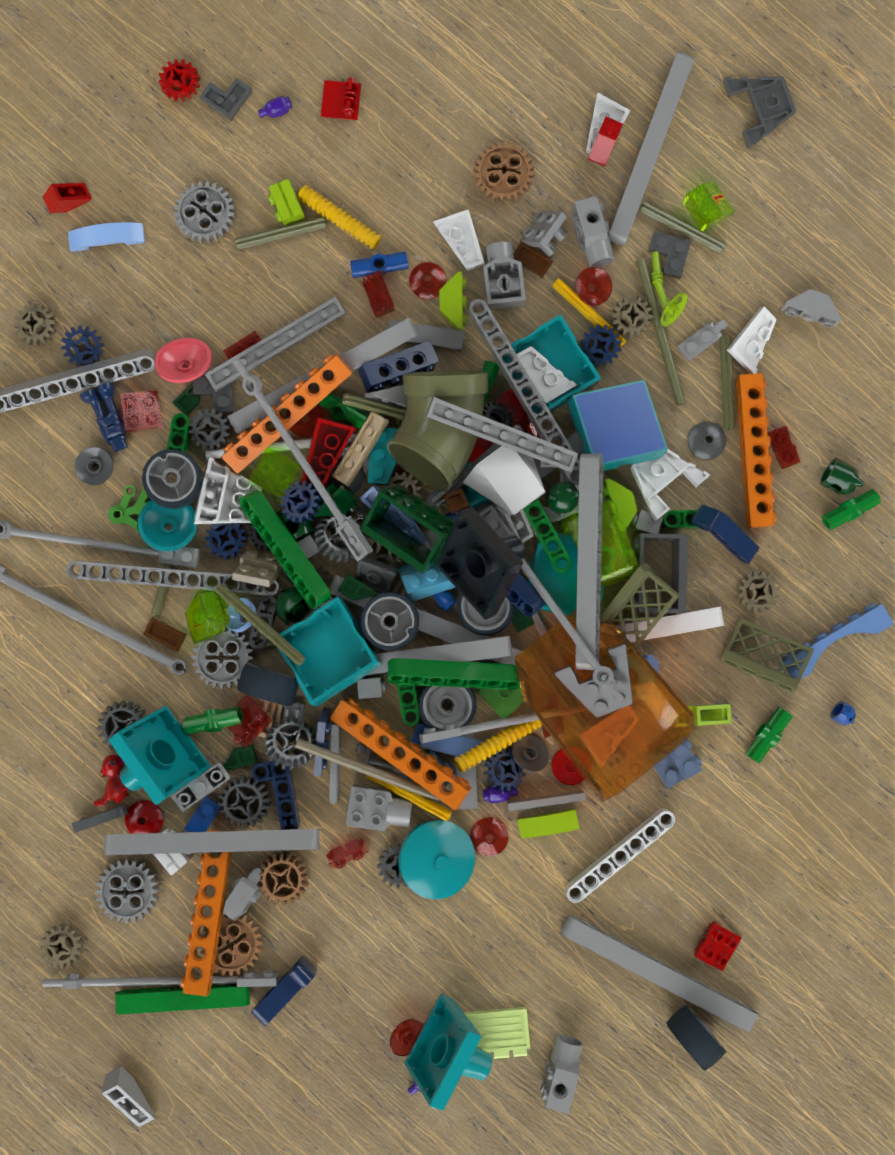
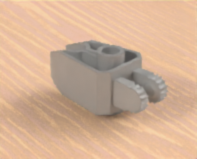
(243, 894)

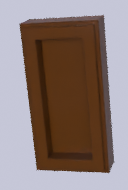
(532, 259)
(165, 634)

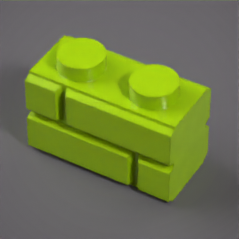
(286, 202)

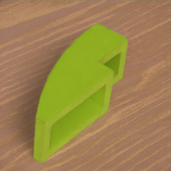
(711, 714)
(548, 823)

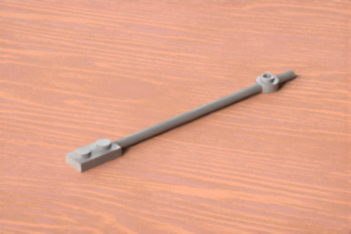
(497, 523)
(348, 529)
(183, 557)
(451, 731)
(245, 979)

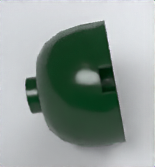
(291, 606)

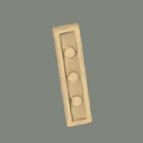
(360, 448)

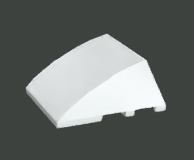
(507, 479)
(221, 494)

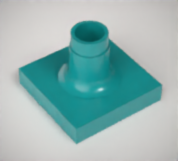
(158, 755)
(446, 1052)

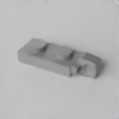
(701, 340)

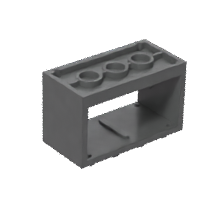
(679, 568)

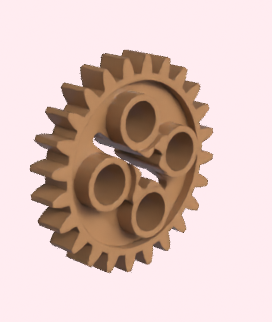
(505, 155)
(240, 957)

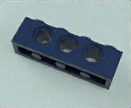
(374, 381)

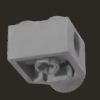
(592, 232)
(503, 278)
(376, 808)
(562, 1074)

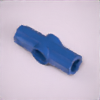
(392, 263)

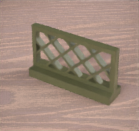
(627, 593)
(760, 670)

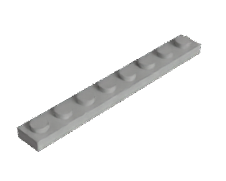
(276, 343)
(501, 434)

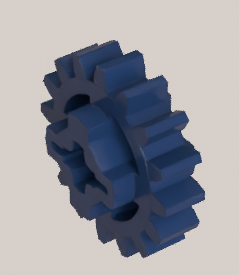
(609, 340)
(73, 343)
(301, 511)
(222, 544)
(496, 765)

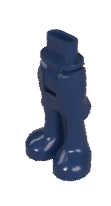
(111, 425)

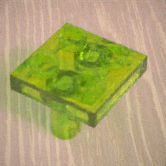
(274, 472)

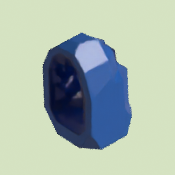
(843, 713)

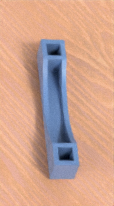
(872, 621)

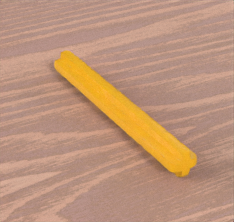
(584, 309)
(421, 801)

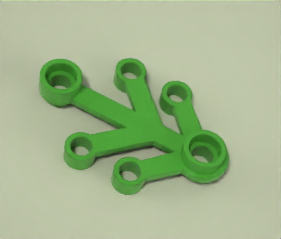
(126, 512)

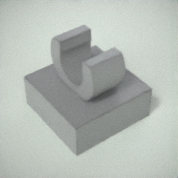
(295, 712)

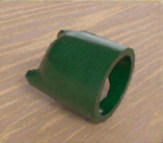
(841, 477)
(562, 498)
(297, 530)

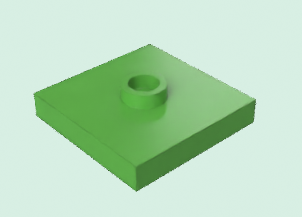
(502, 701)

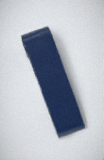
(726, 532)
(281, 797)
(296, 978)

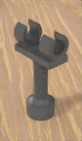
(375, 761)

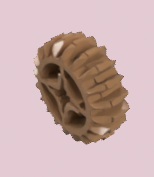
(292, 863)

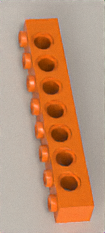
(239, 460)
(749, 460)
(343, 717)
(189, 982)

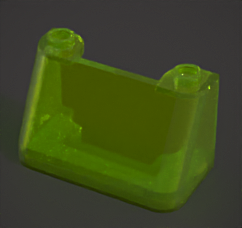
(617, 556)

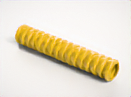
(339, 217)
(494, 744)

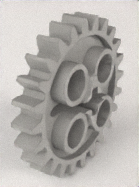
(215, 199)
(222, 674)
(128, 908)

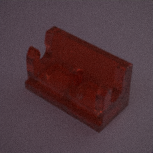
(378, 294)

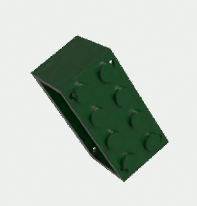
(397, 540)

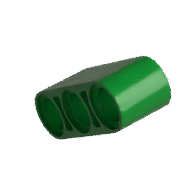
(176, 432)
(679, 517)
(406, 707)

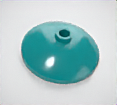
(154, 520)

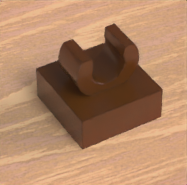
(456, 501)

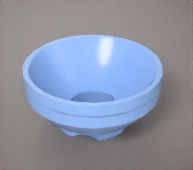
(236, 619)

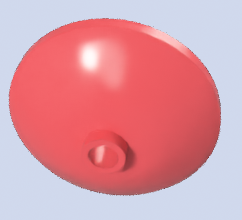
(183, 360)

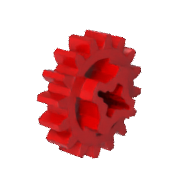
(185, 73)

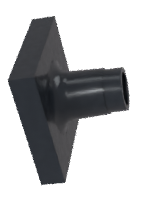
(480, 562)

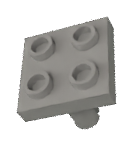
(544, 227)

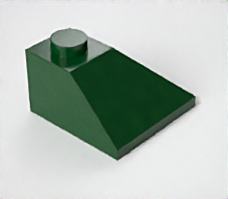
(343, 498)

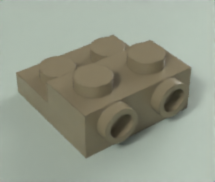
(257, 568)

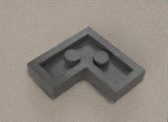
(226, 103)
(675, 250)
(221, 399)

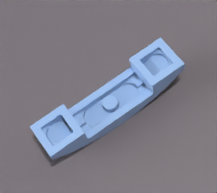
(106, 234)

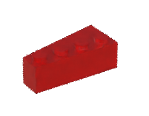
(326, 447)

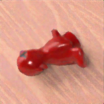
(114, 787)

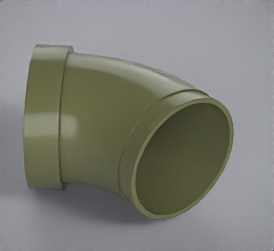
(426, 446)

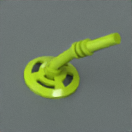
(672, 307)

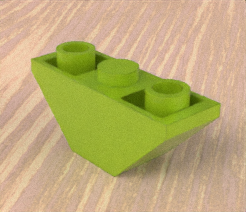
(453, 302)
(623, 500)

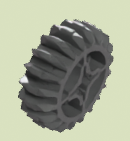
(331, 545)
(117, 719)
(280, 734)
(247, 810)

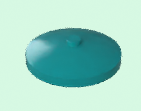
(436, 859)

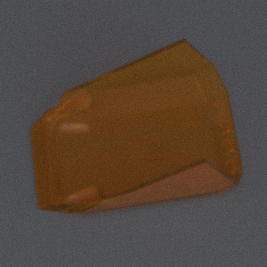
(619, 745)

